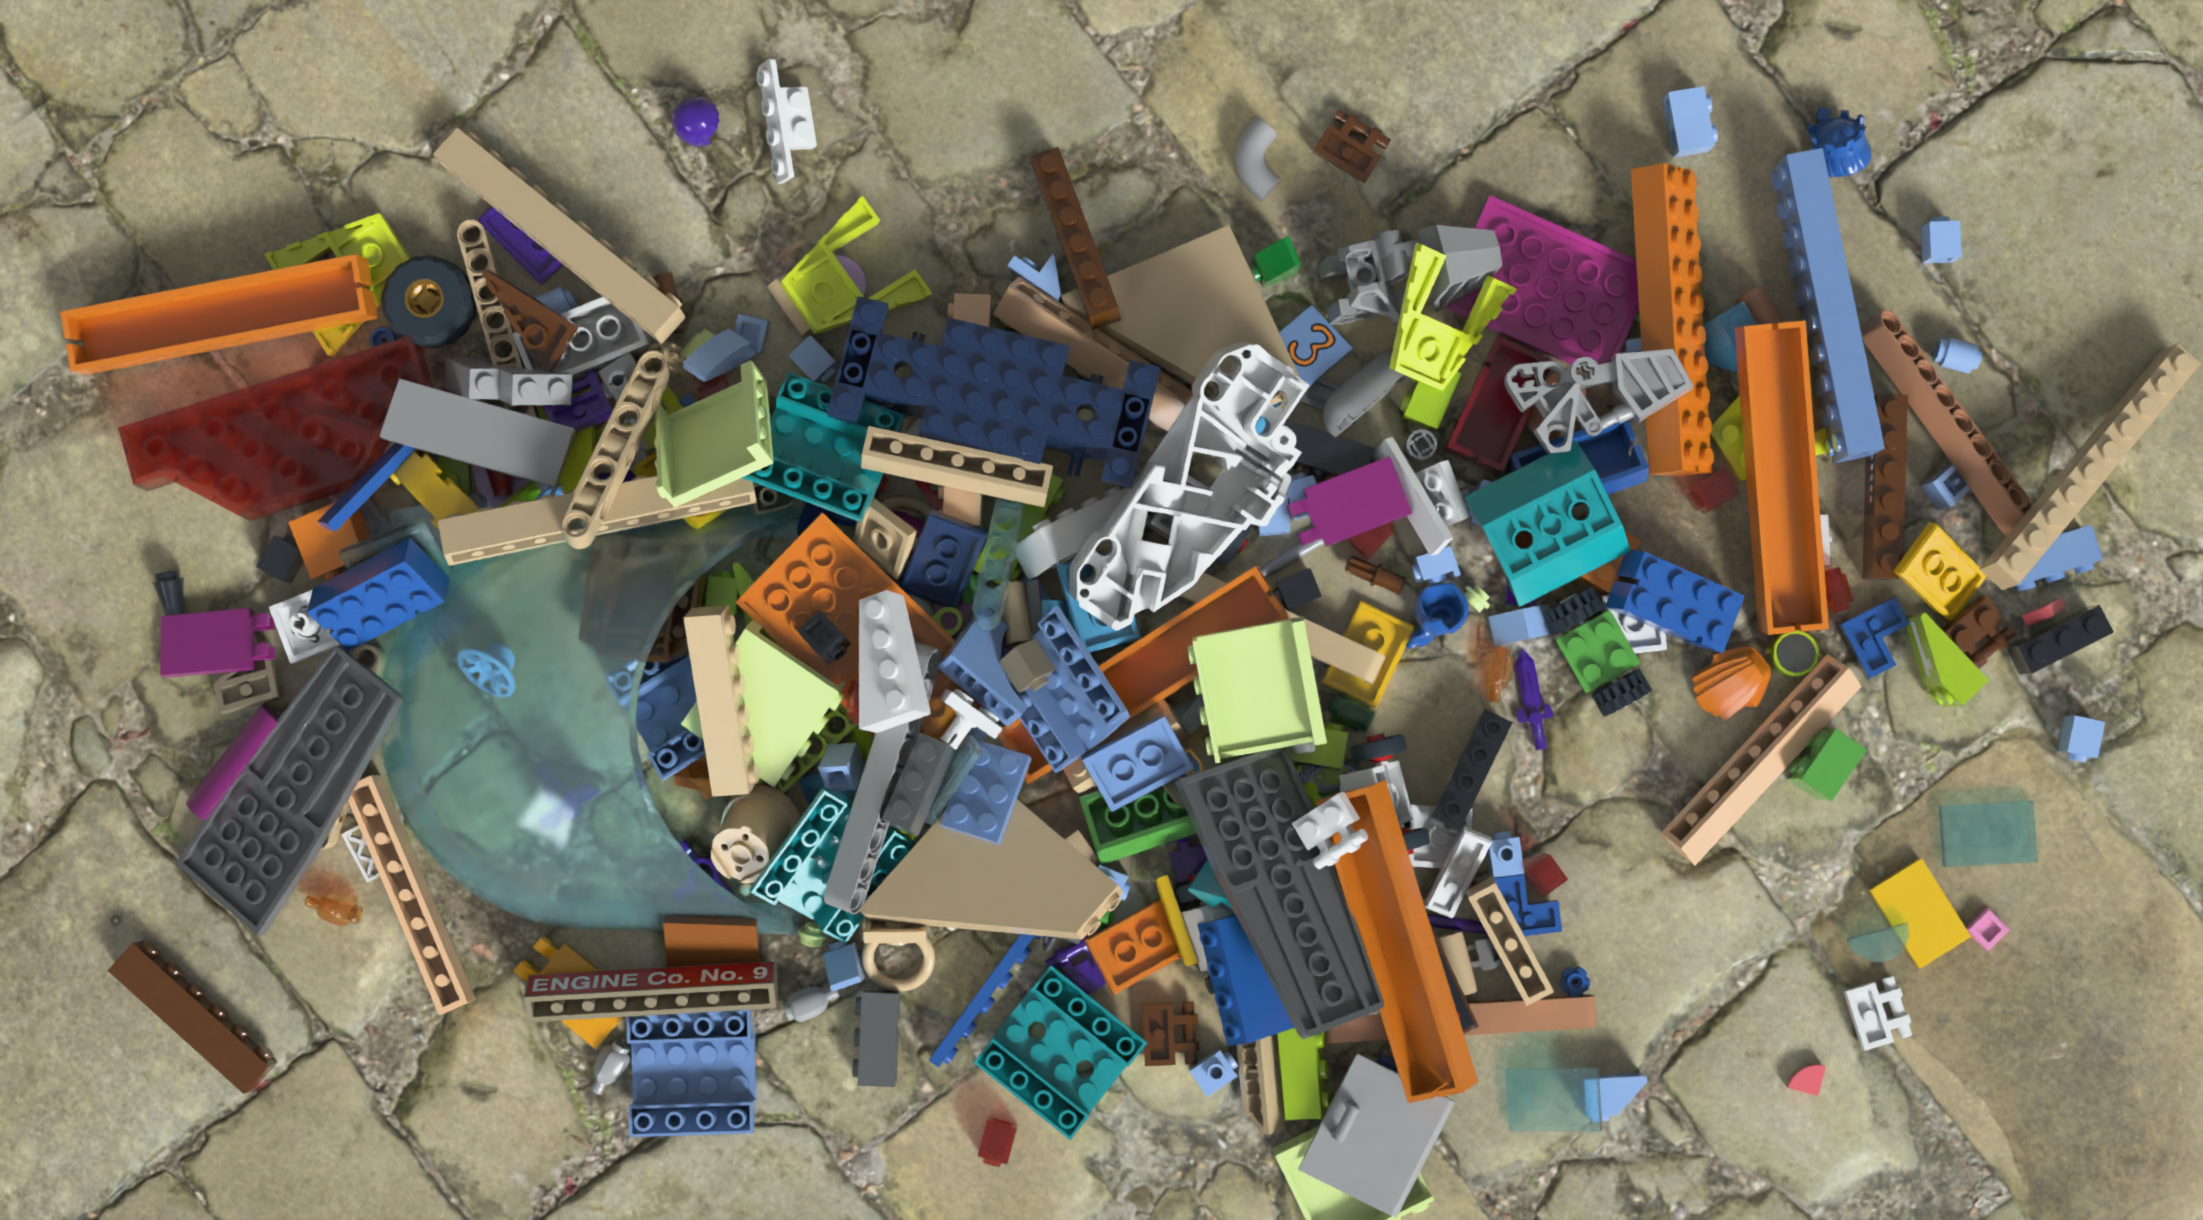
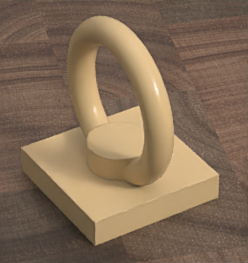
(886, 536)
(896, 935)

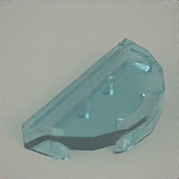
(1881, 944)

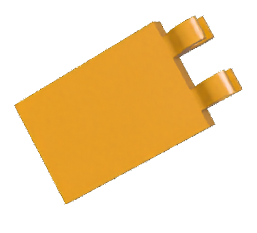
(565, 961)

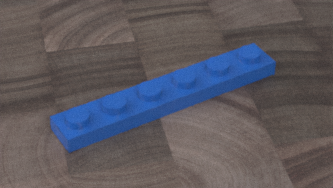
(982, 1000)

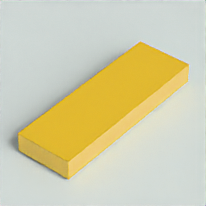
(1175, 920)

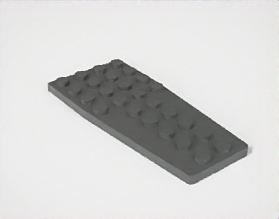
(292, 791)
(1279, 896)

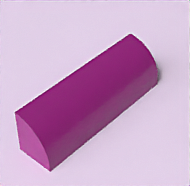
(232, 762)

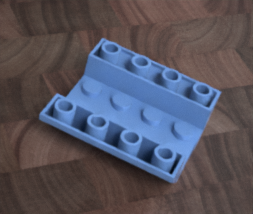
(663, 703)
(1076, 704)
(692, 1074)

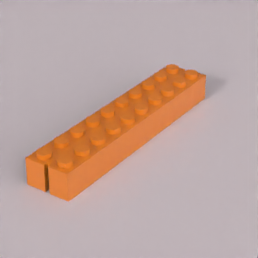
(1672, 312)
(219, 314)
(1781, 477)
(1160, 661)
(1402, 952)

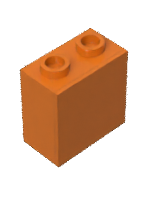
(321, 546)

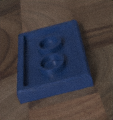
(943, 559)

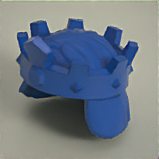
(1842, 142)

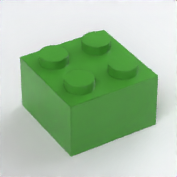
(1825, 764)

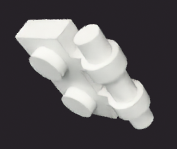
(1324, 822)
(1869, 1015)

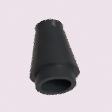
(170, 591)

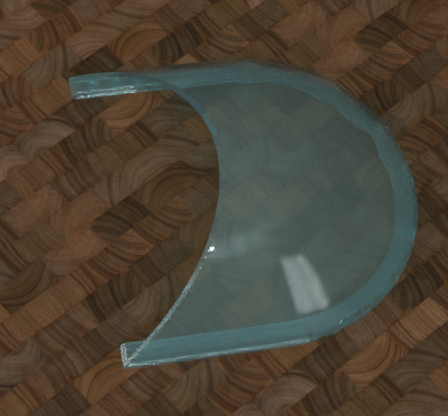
(525, 728)

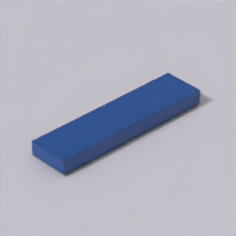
(365, 486)

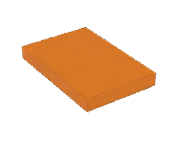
(1134, 947)

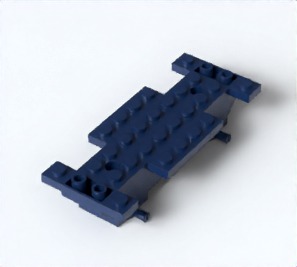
(994, 393)

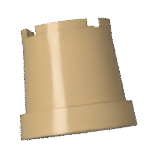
(767, 820)

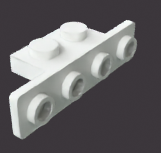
(787, 120)

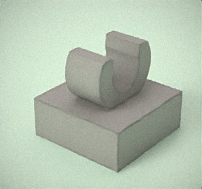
(1487, 954)

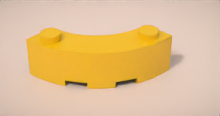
(439, 496)

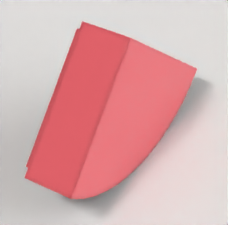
(2043, 612)
(1807, 1079)

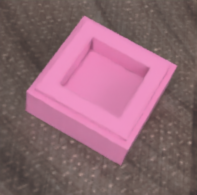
(1986, 928)

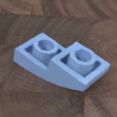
(712, 356)

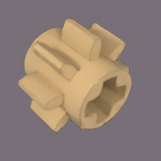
(671, 353)

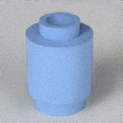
(558, 300)
(1957, 354)

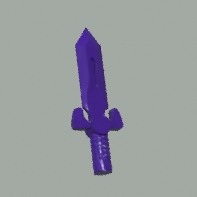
(1531, 699)

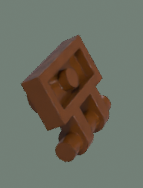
(1348, 153)
(1973, 624)
(1159, 1033)

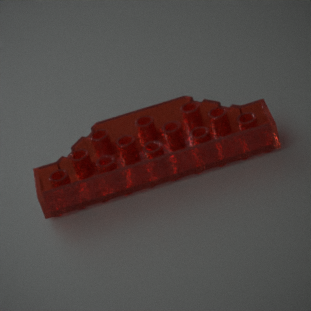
(280, 437)

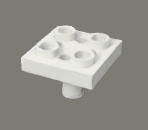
(1444, 492)
(290, 619)
(967, 718)

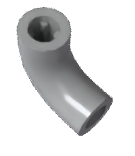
(1250, 158)

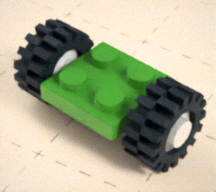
(1598, 651)

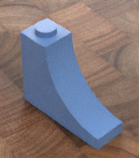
(976, 668)

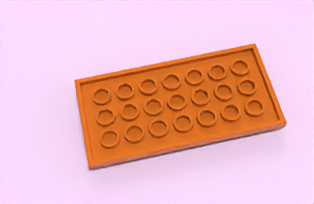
(832, 575)

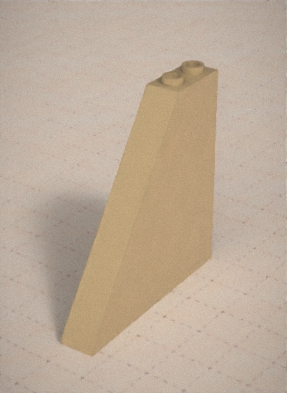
(1190, 306)
(1019, 887)

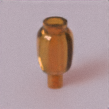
(1497, 672)
(335, 908)

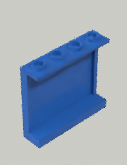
(1240, 984)

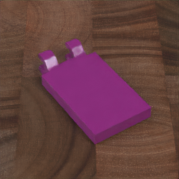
(1352, 503)
(213, 642)

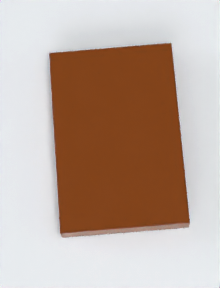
(710, 940)

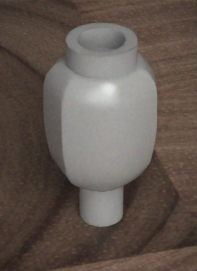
(808, 1003)
(610, 1065)

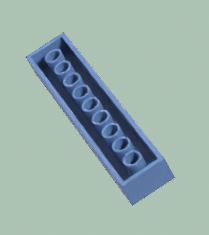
(1827, 306)

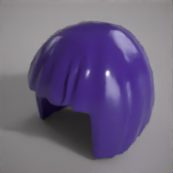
(695, 121)

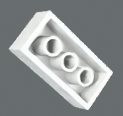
(600, 339)

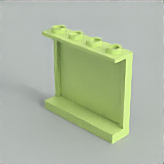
(714, 439)
(1257, 688)
(783, 702)
(1325, 1202)

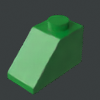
(1275, 263)

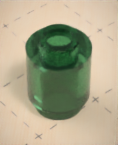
(1351, 712)

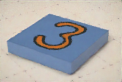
(1313, 345)

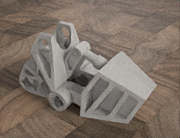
(1385, 260)
(1638, 380)

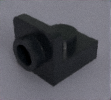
(824, 637)

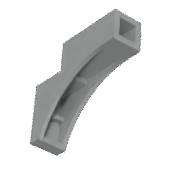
(512, 385)

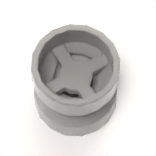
(1415, 447)

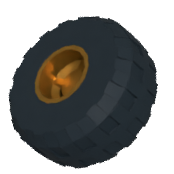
(429, 301)

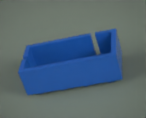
(1607, 454)
(378, 594)
(1675, 601)

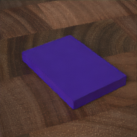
(521, 247)

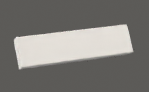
(1424, 515)

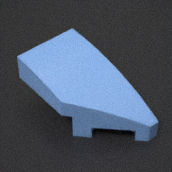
(754, 331)

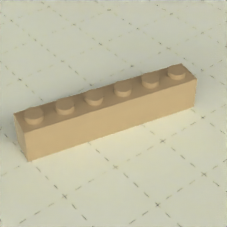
(956, 466)
(721, 700)

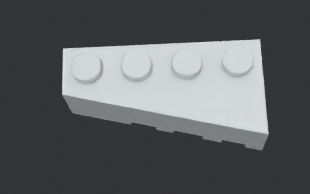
(1064, 538)
(888, 665)

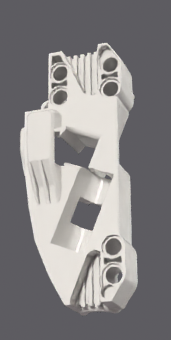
(1246, 492)

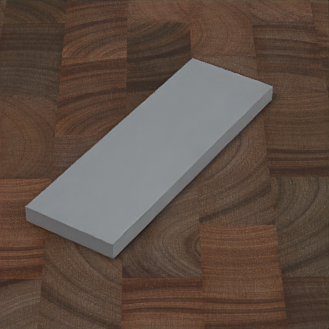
(478, 433)

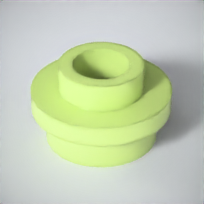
(1476, 598)
(812, 935)

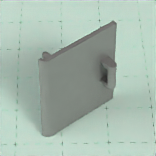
(1374, 1138)

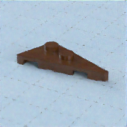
(541, 327)

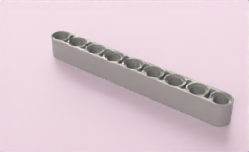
(865, 827)

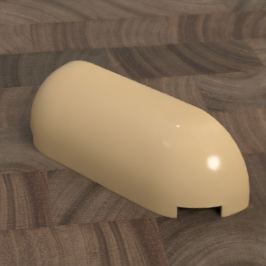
(1262, 1083)

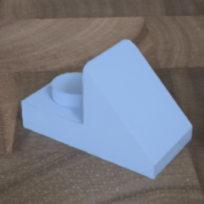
(1045, 280)

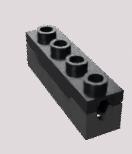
(1470, 772)

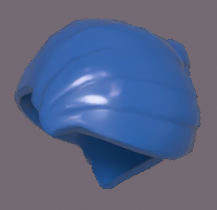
(1438, 611)

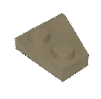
(248, 688)

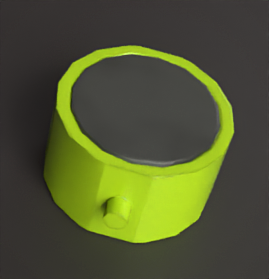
(1793, 653)

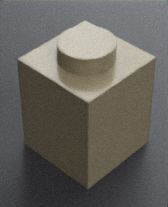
(1027, 666)

